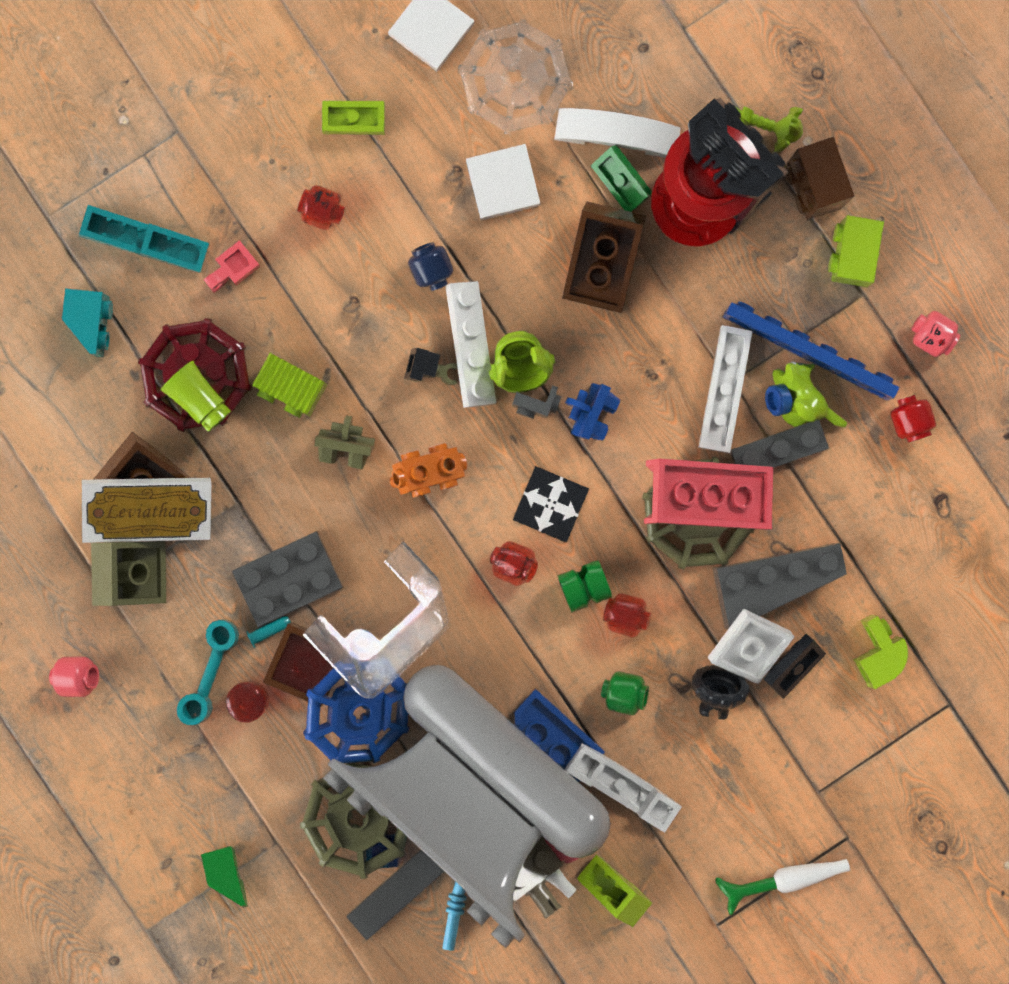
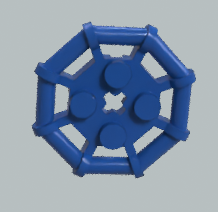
(348, 728)

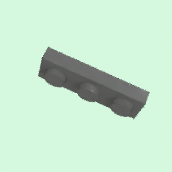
(782, 446)

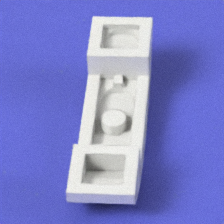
(615, 129)
(623, 786)

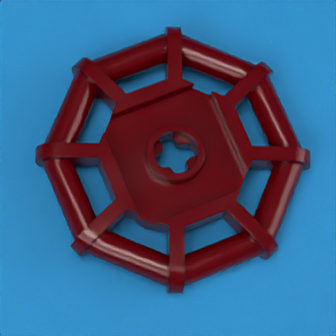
(204, 357)

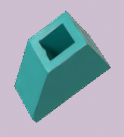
(87, 318)

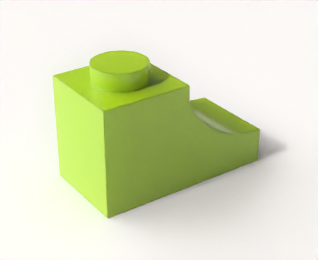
(614, 891)

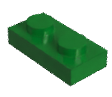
(621, 179)

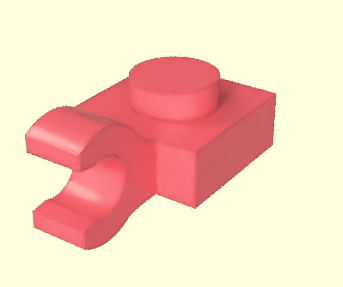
(234, 264)

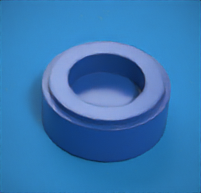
(778, 399)

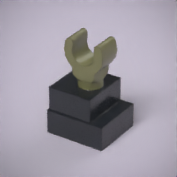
(425, 364)

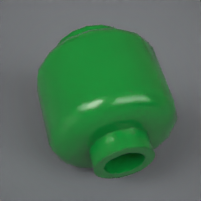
(625, 693)

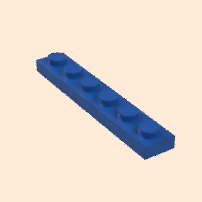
(822, 356)

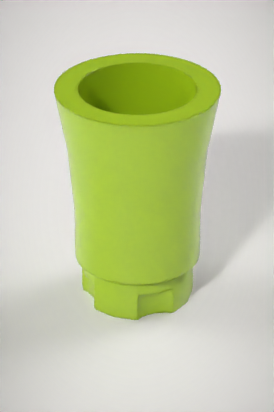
(196, 396)

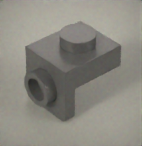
(530, 406)

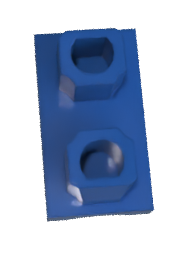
(587, 411)

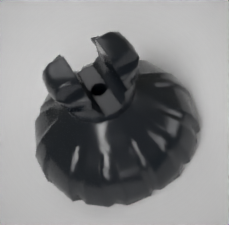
(719, 690)

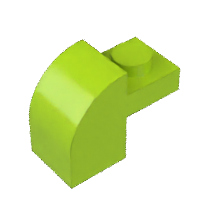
(887, 657)

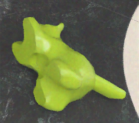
(807, 401)

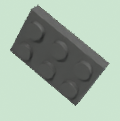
(287, 579)

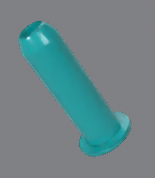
(268, 630)

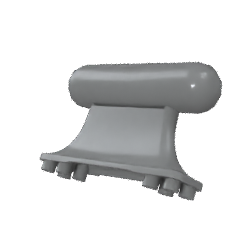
(475, 795)

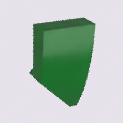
(223, 874)

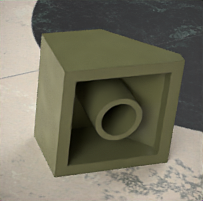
(128, 573)

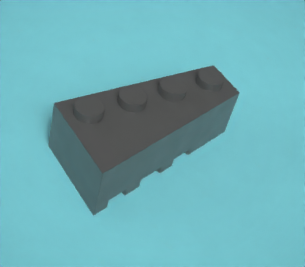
(775, 580)

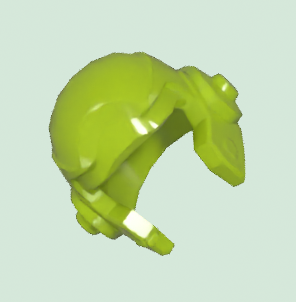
(521, 363)

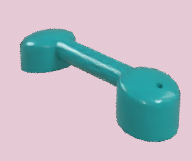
(221, 636)

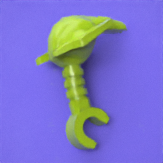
(787, 129)

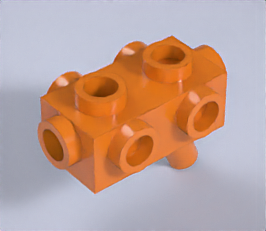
(419, 472)

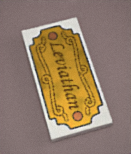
(146, 509)

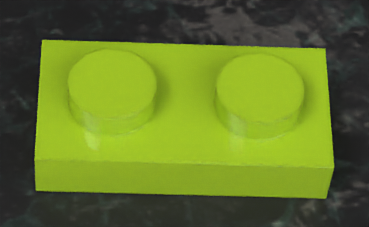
(353, 117)

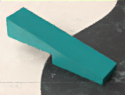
(143, 239)

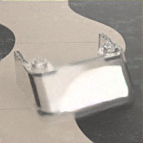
(374, 664)

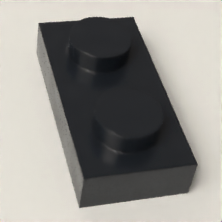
(794, 666)

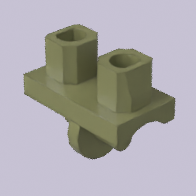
(344, 438)

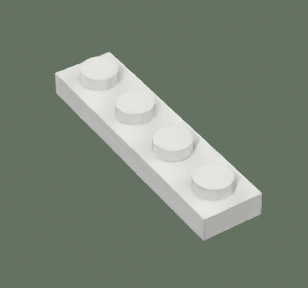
(470, 344)
(725, 389)

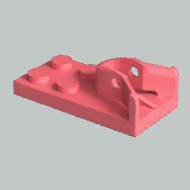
(711, 494)

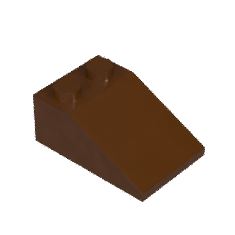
(603, 256)
(139, 461)

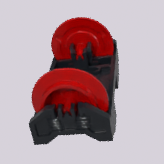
(713, 177)

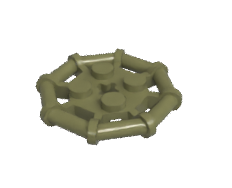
(691, 536)
(347, 835)

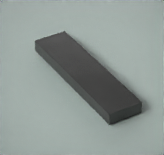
(394, 894)

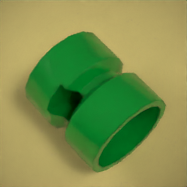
(584, 586)

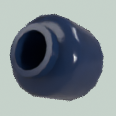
(430, 266)

